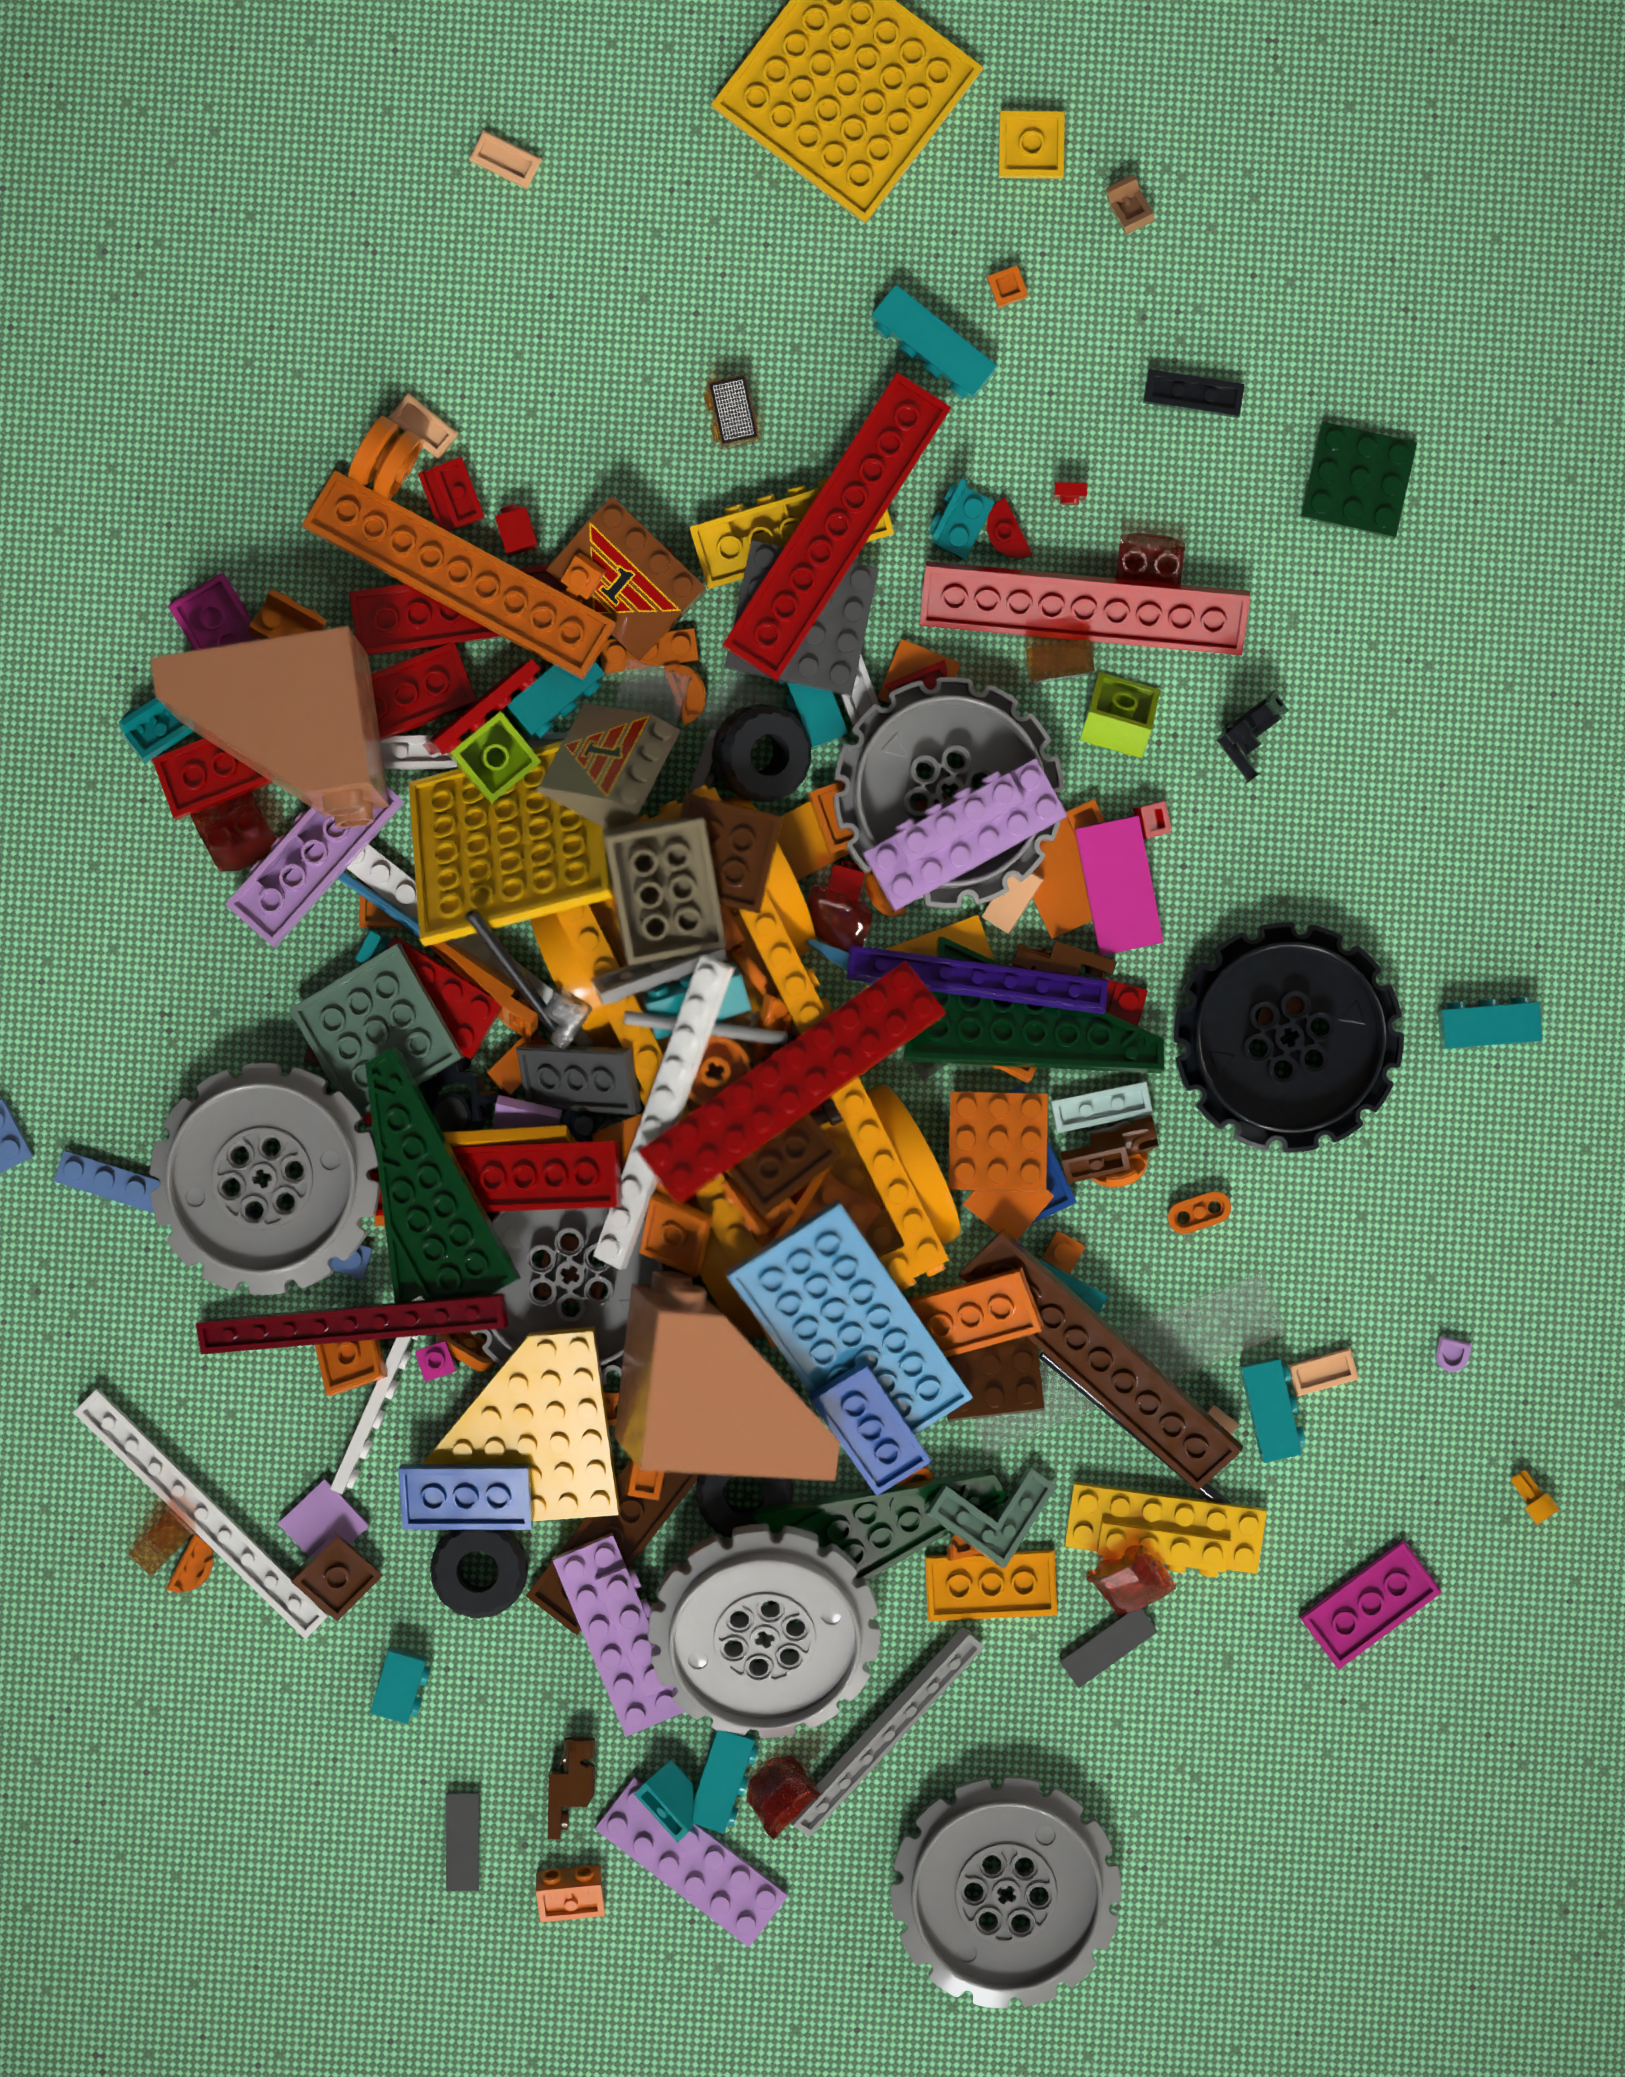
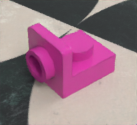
(436, 1361)

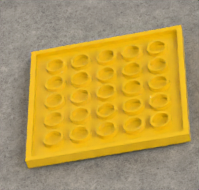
(847, 94)
(500, 857)

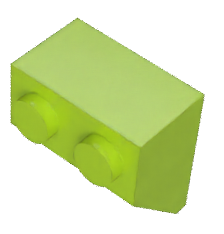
(1120, 715)
(494, 757)

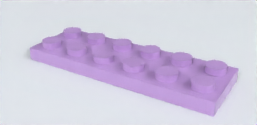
(695, 1867)

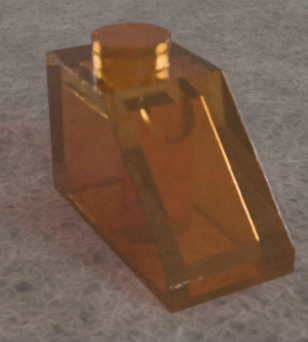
(161, 1543)

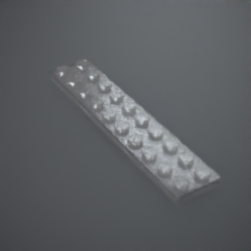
(1172, 1340)

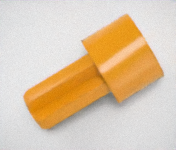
(1539, 1505)

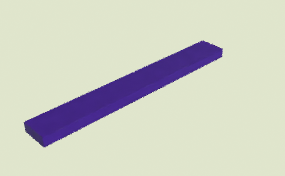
(983, 979)

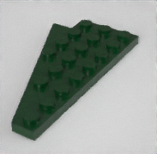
(1029, 1035)
(432, 1217)
(881, 1527)

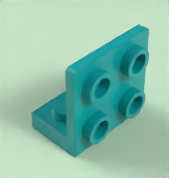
(961, 521)

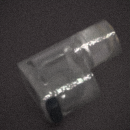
(569, 1013)

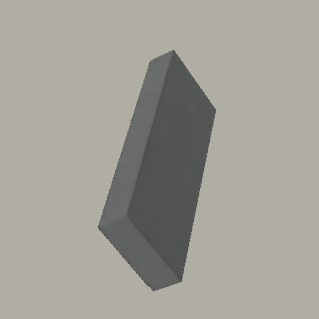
(1108, 1646)
(462, 1841)

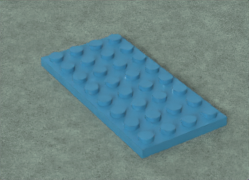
(838, 1306)

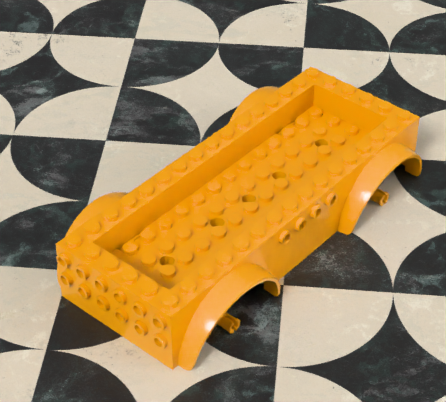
(876, 1126)

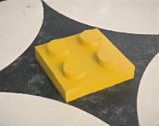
(1031, 144)

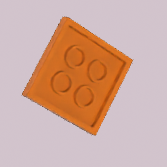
(998, 1141)

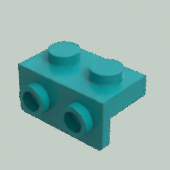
(152, 729)

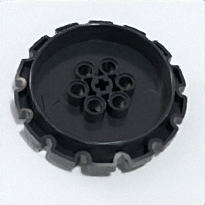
(1352, 1051)

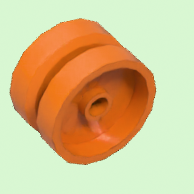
(385, 457)
(731, 1062)

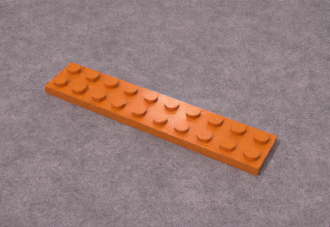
(459, 575)

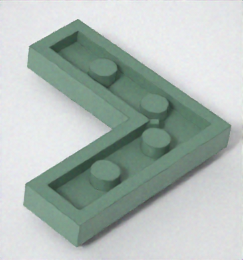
(998, 1537)

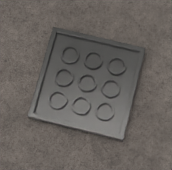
(834, 644)

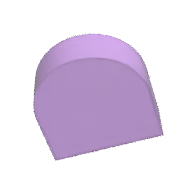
(1452, 1354)

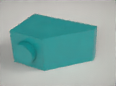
(669, 1799)

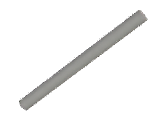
(719, 1029)

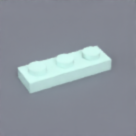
(1101, 1107)

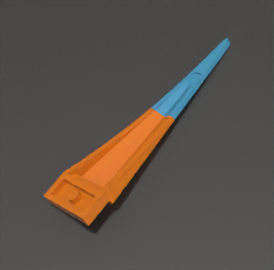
(515, 1012)

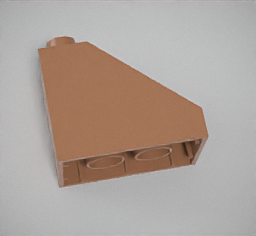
(290, 711)
(706, 1398)

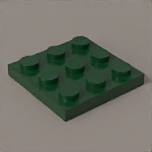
(1358, 480)

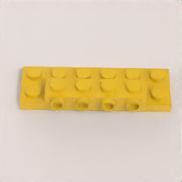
(726, 540)
(1171, 1527)

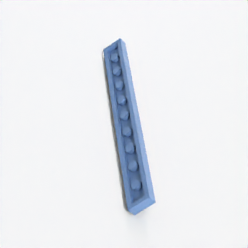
(135, 1191)

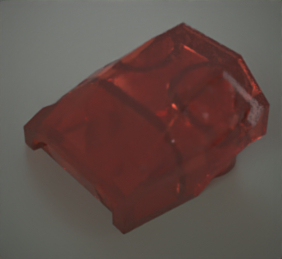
(1150, 558)
(234, 832)
(838, 919)
(1131, 1580)
(780, 1793)

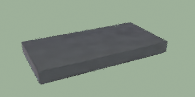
(579, 1078)

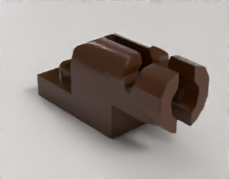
(1062, 960)
(1110, 1149)
(571, 1785)

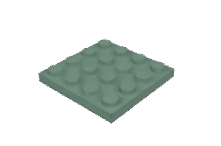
(368, 1014)

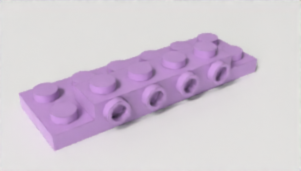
(964, 833)
(302, 870)
(616, 1631)

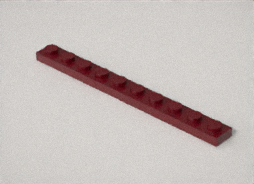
(352, 1323)

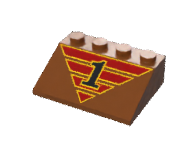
(642, 583)

